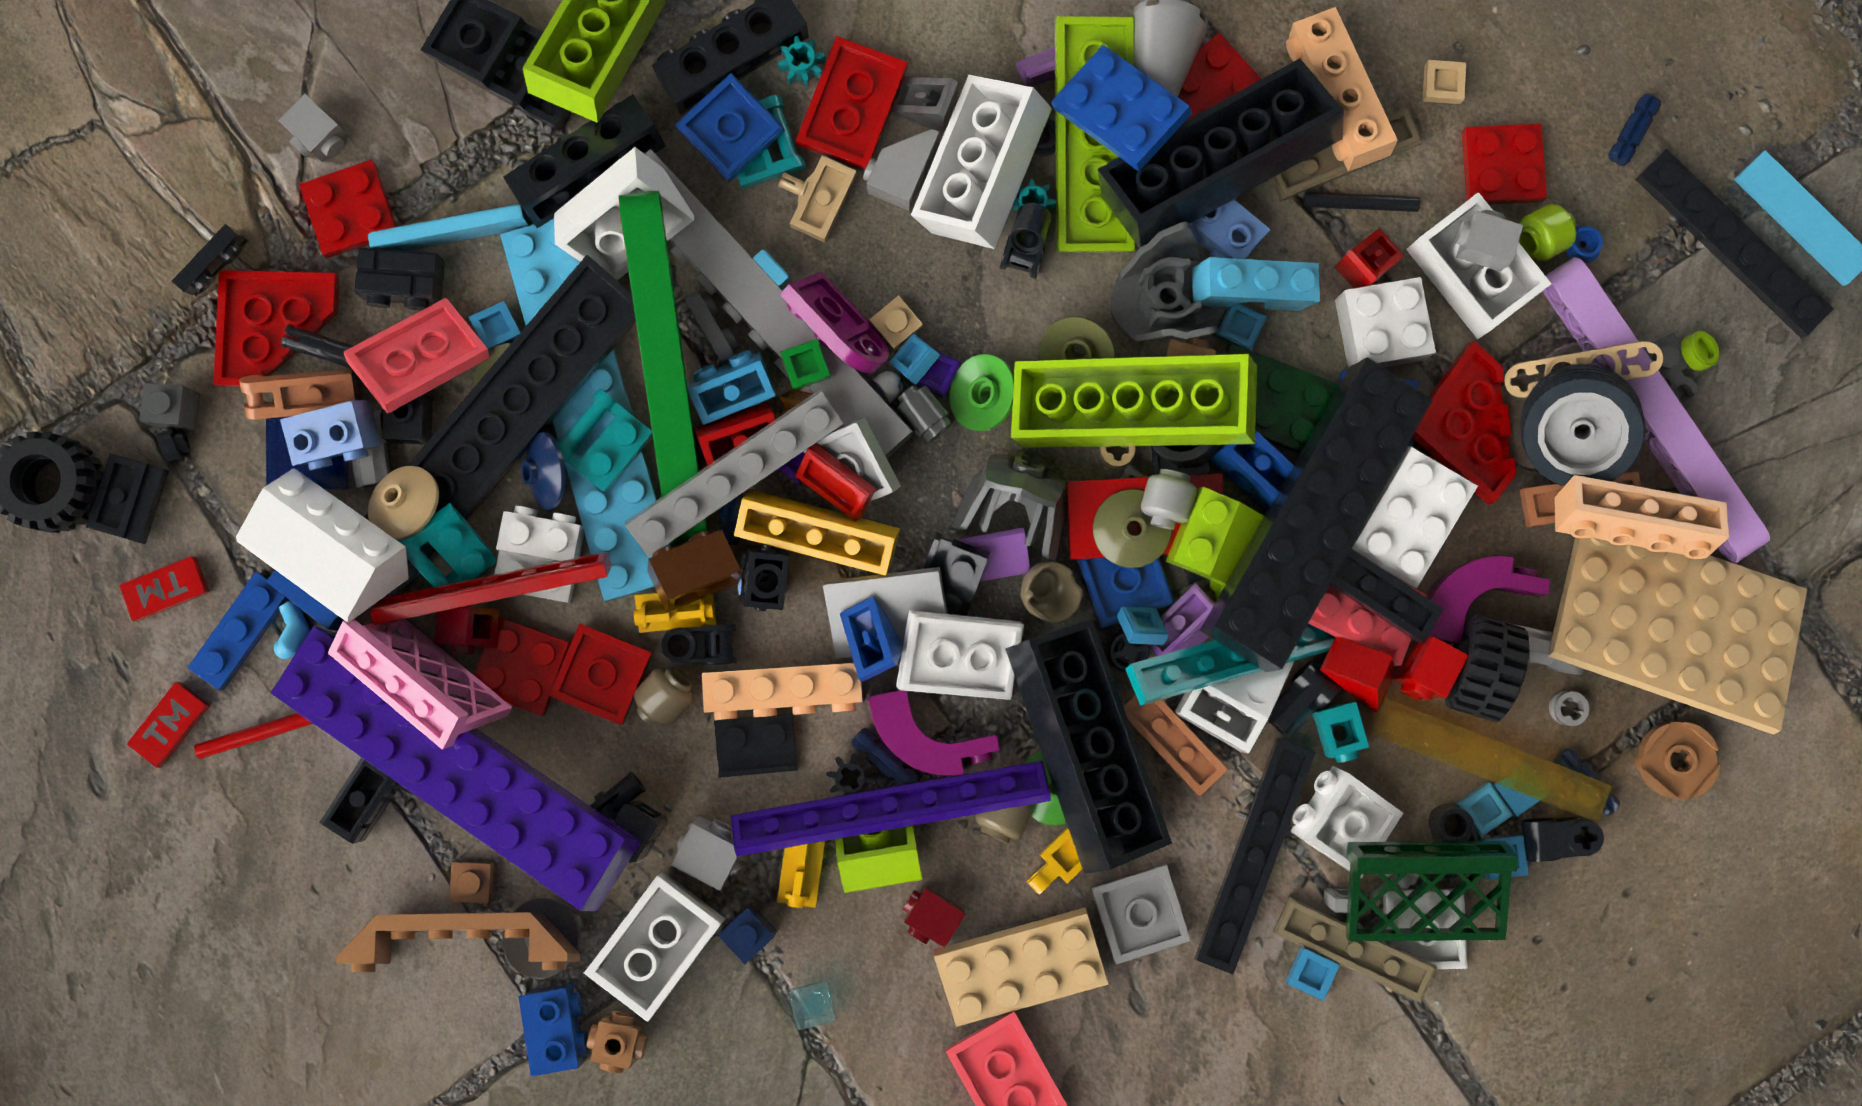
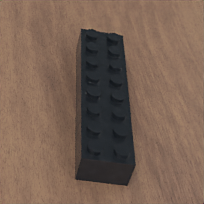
(1316, 515)

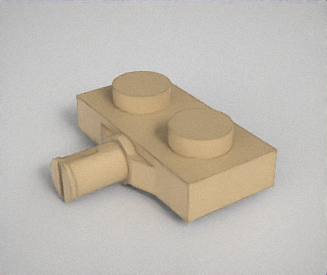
(819, 197)

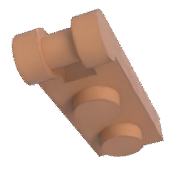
(296, 392)

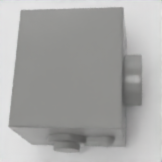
(707, 852)

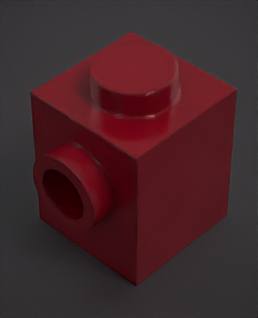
(467, 628)
(932, 916)

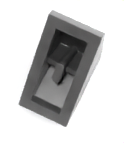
(926, 101)

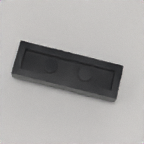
(1386, 596)

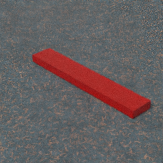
(491, 588)

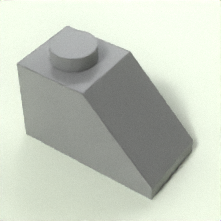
(901, 169)

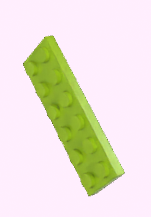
(1082, 215)

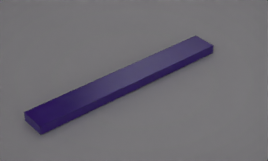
(889, 808)

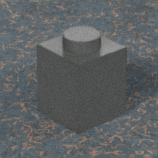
(169, 406)

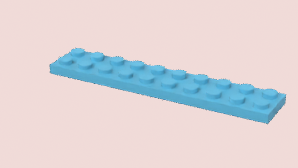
(537, 272)

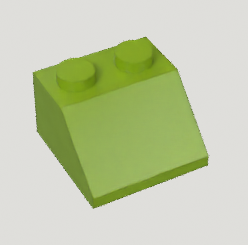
(1214, 536)
(878, 859)

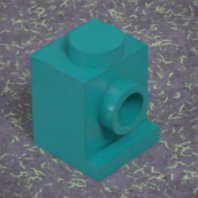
(1349, 719)

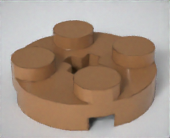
(1701, 759)

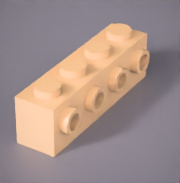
(1331, 56)
(1641, 517)
(781, 687)

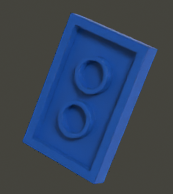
(1121, 107)

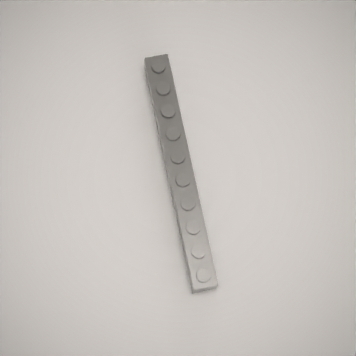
(757, 301)

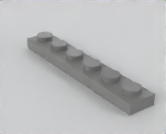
(733, 473)

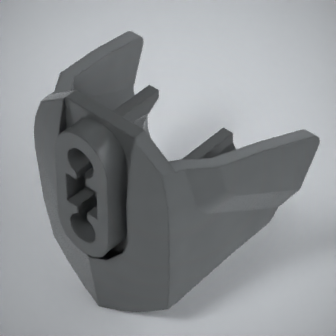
(1159, 270)
(1023, 481)

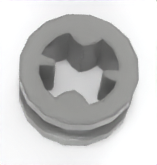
(1581, 713)

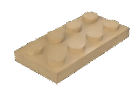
(1020, 967)

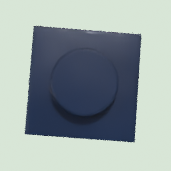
(747, 933)

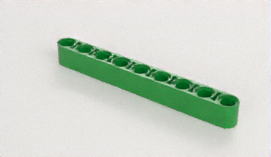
(660, 342)

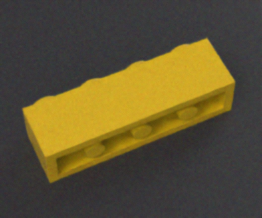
(816, 532)

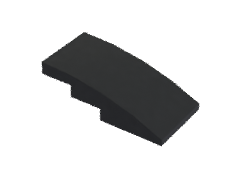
(490, 50)

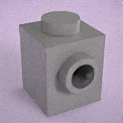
(313, 130)
(1488, 239)

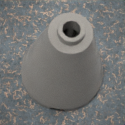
(1167, 41)

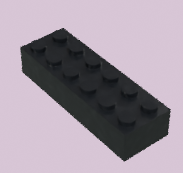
(1224, 152)
(1088, 747)

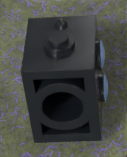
(766, 592)

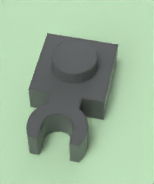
(1673, 365)

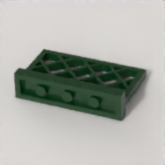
(1436, 859)

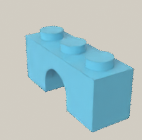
(1236, 281)

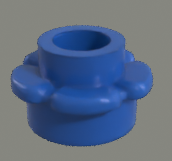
(1593, 244)

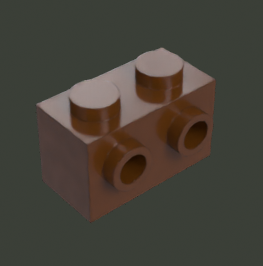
(693, 569)

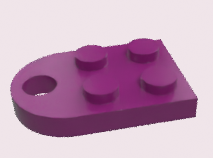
(836, 322)

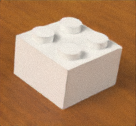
(1386, 323)

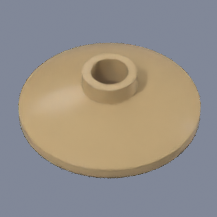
(404, 502)

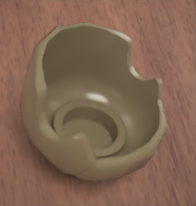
(1051, 592)

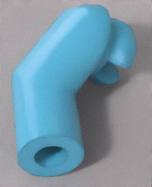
(294, 632)

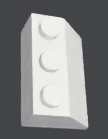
(592, 218)

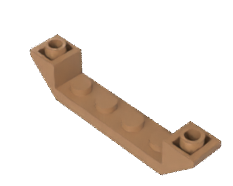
(374, 941)

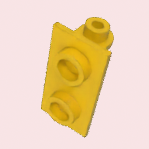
(652, 617)
(801, 875)

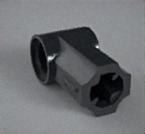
(1308, 692)

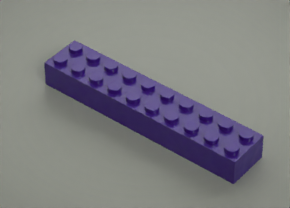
(471, 783)

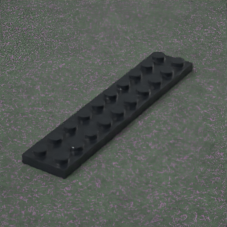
(524, 391)

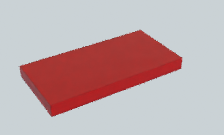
(1086, 497)

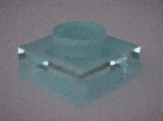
(812, 1005)

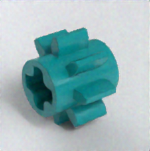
(800, 51)
(1036, 193)

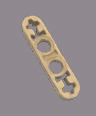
(1585, 358)

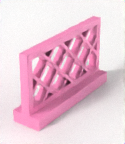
(413, 694)

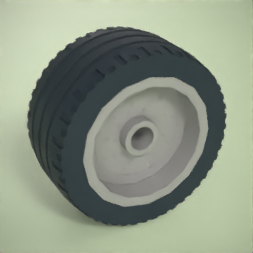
(1579, 397)

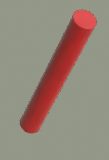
(250, 735)

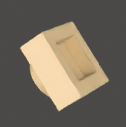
(1444, 82)
(896, 323)

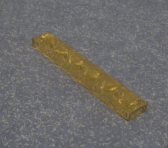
(1491, 760)

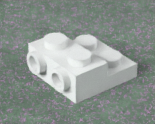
(536, 541)
(1343, 813)

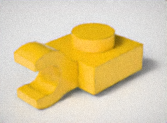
(1060, 861)

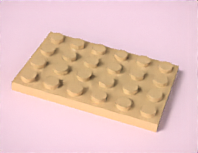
(1682, 628)

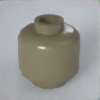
(663, 696)
(1005, 823)

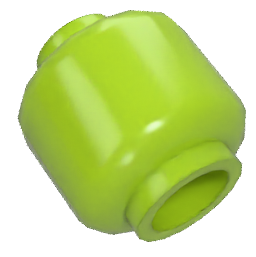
(1547, 232)

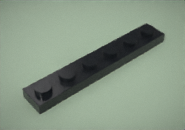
(1734, 244)
(1254, 856)

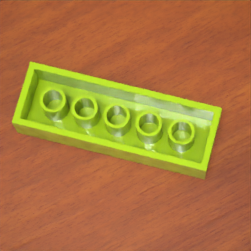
(1135, 401)

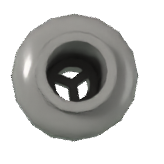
(1168, 498)

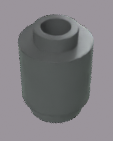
(923, 413)

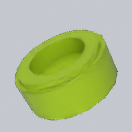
(1700, 350)

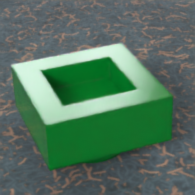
(805, 364)

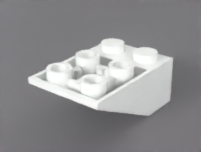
(1235, 708)

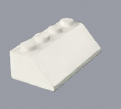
(323, 545)

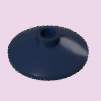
(544, 471)

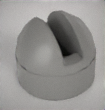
(887, 386)

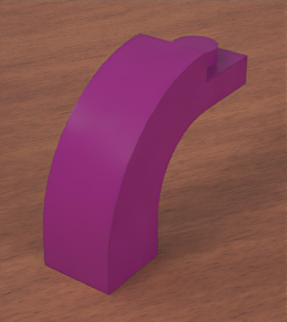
(1464, 583)
(902, 736)

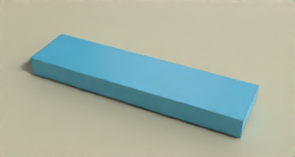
(1802, 217)
(450, 229)

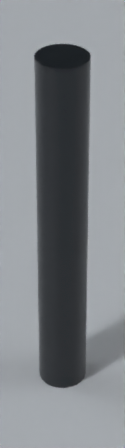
(1361, 201)

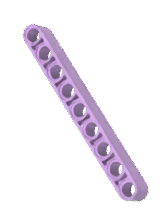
(1668, 427)

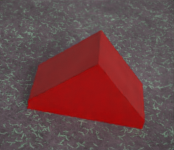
(1369, 260)
(1359, 671)

